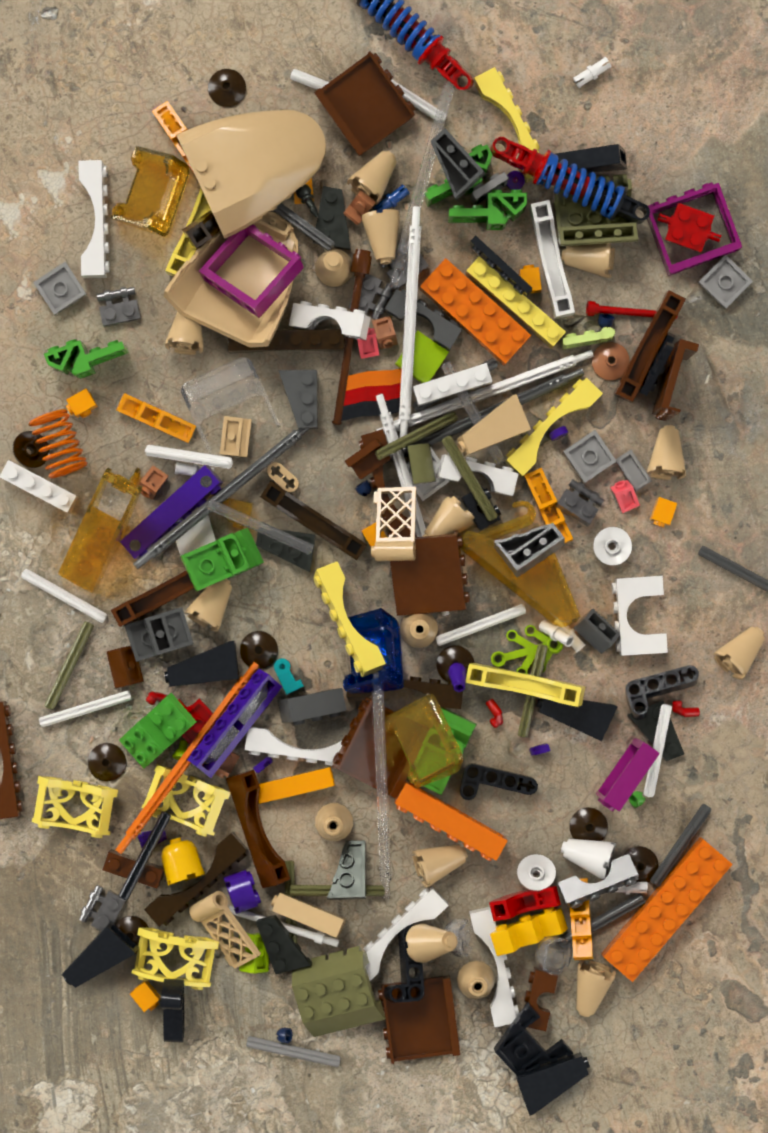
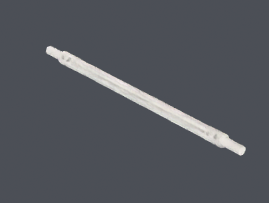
(410, 321)
(496, 389)
(400, 465)

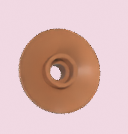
(603, 367)

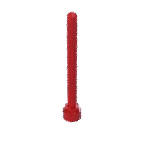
(594, 308)

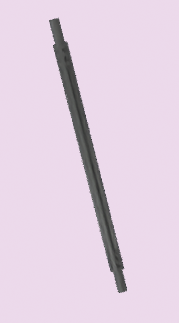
(523, 397)
(163, 543)

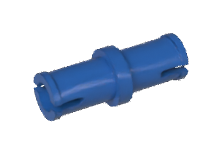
(391, 199)

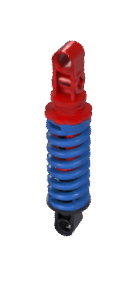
(414, 36)
(577, 183)

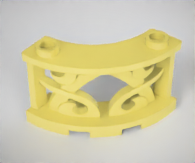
(55, 786)
(213, 795)
(197, 944)

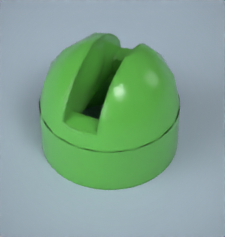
(637, 799)

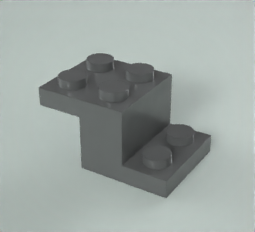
(159, 634)

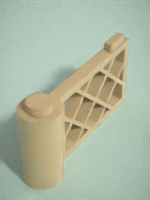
(393, 547)
(211, 909)

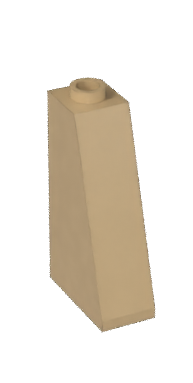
(498, 426)
(308, 914)

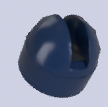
(605, 320)
(364, 488)
(284, 1035)

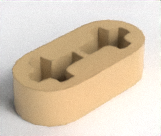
(285, 473)

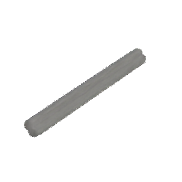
(293, 1051)

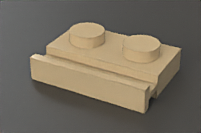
(235, 436)

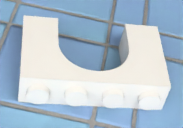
(626, 592)

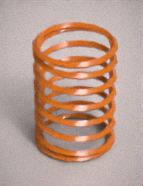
(48, 417)

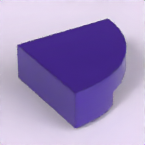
(539, 749)
(263, 764)

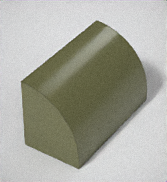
(421, 463)

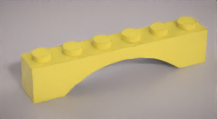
(492, 89)
(184, 249)
(519, 304)
(526, 455)
(365, 654)
(524, 683)

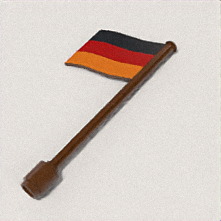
(358, 391)

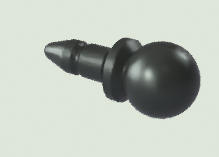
(305, 194)

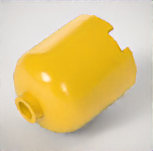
(181, 861)

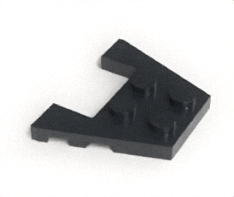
(658, 366)
(521, 1050)

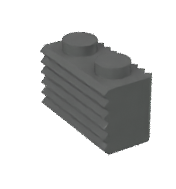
(596, 631)

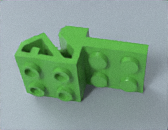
(481, 155)
(497, 204)
(76, 354)
(222, 559)
(157, 730)
(462, 731)

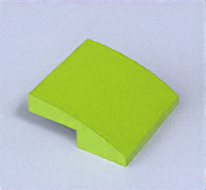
(427, 358)

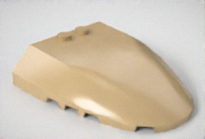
(252, 162)
(249, 270)

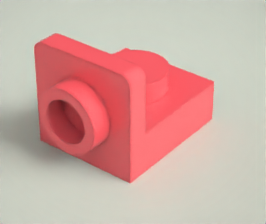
(368, 347)
(625, 495)

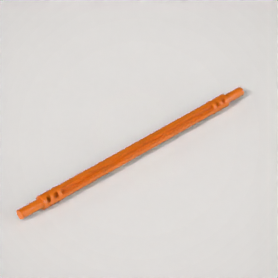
(182, 764)

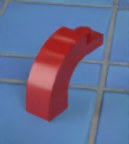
(523, 901)

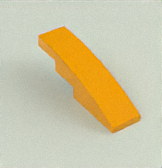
(172, 125)
(155, 418)
(547, 502)
(296, 785)
(581, 930)

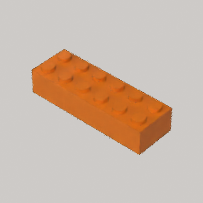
(475, 312)
(450, 820)

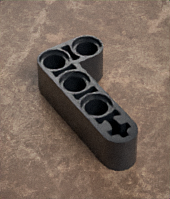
(663, 687)
(499, 782)
(406, 981)
(173, 1010)

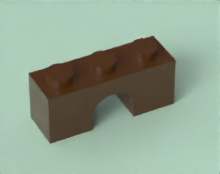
(122, 865)
(540, 983)

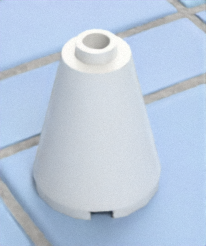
(590, 855)

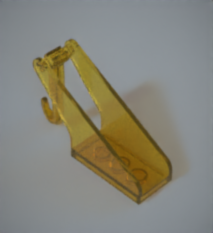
(99, 534)
(540, 587)

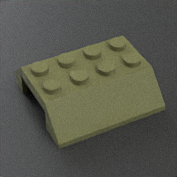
(583, 226)
(336, 993)

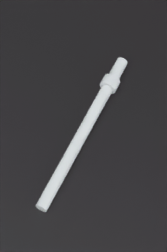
(318, 937)

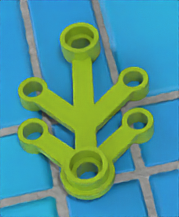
(529, 650)

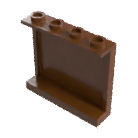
(365, 103)
(682, 351)
(433, 579)
(358, 752)
(421, 1026)

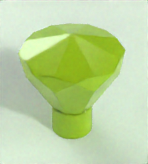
(180, 750)

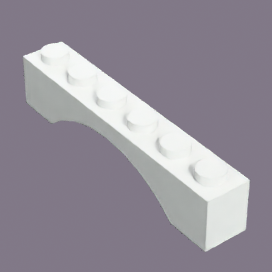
(94, 258)
(551, 260)
(264, 741)
(425, 908)
(502, 1005)

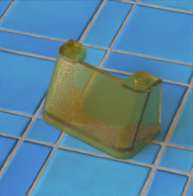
(154, 191)
(425, 740)

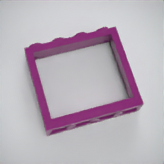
(690, 195)
(272, 291)
(626, 775)

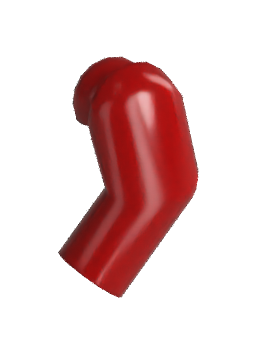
(155, 696)
(685, 712)
(497, 713)

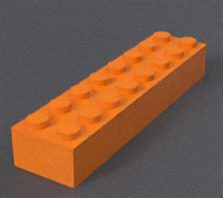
(666, 909)

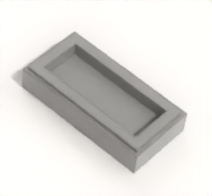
(633, 470)

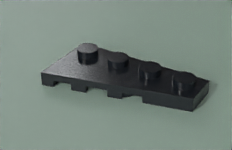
(497, 263)

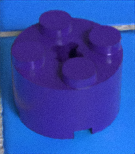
(241, 891)

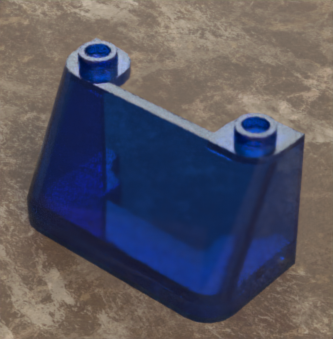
(383, 631)

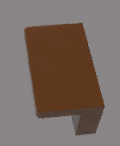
(365, 460)
(124, 667)

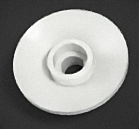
(622, 546)
(536, 864)

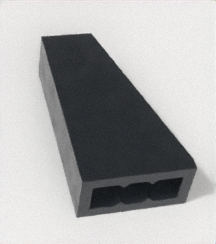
(597, 159)
(210, 666)
(590, 718)
(101, 954)
(551, 1080)

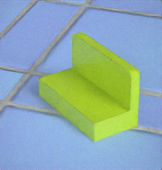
(260, 963)

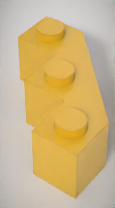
(528, 930)

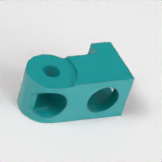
(283, 670)

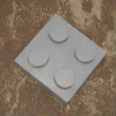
(481, 191)
(725, 281)
(60, 288)
(589, 456)

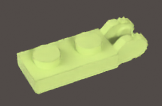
(588, 338)

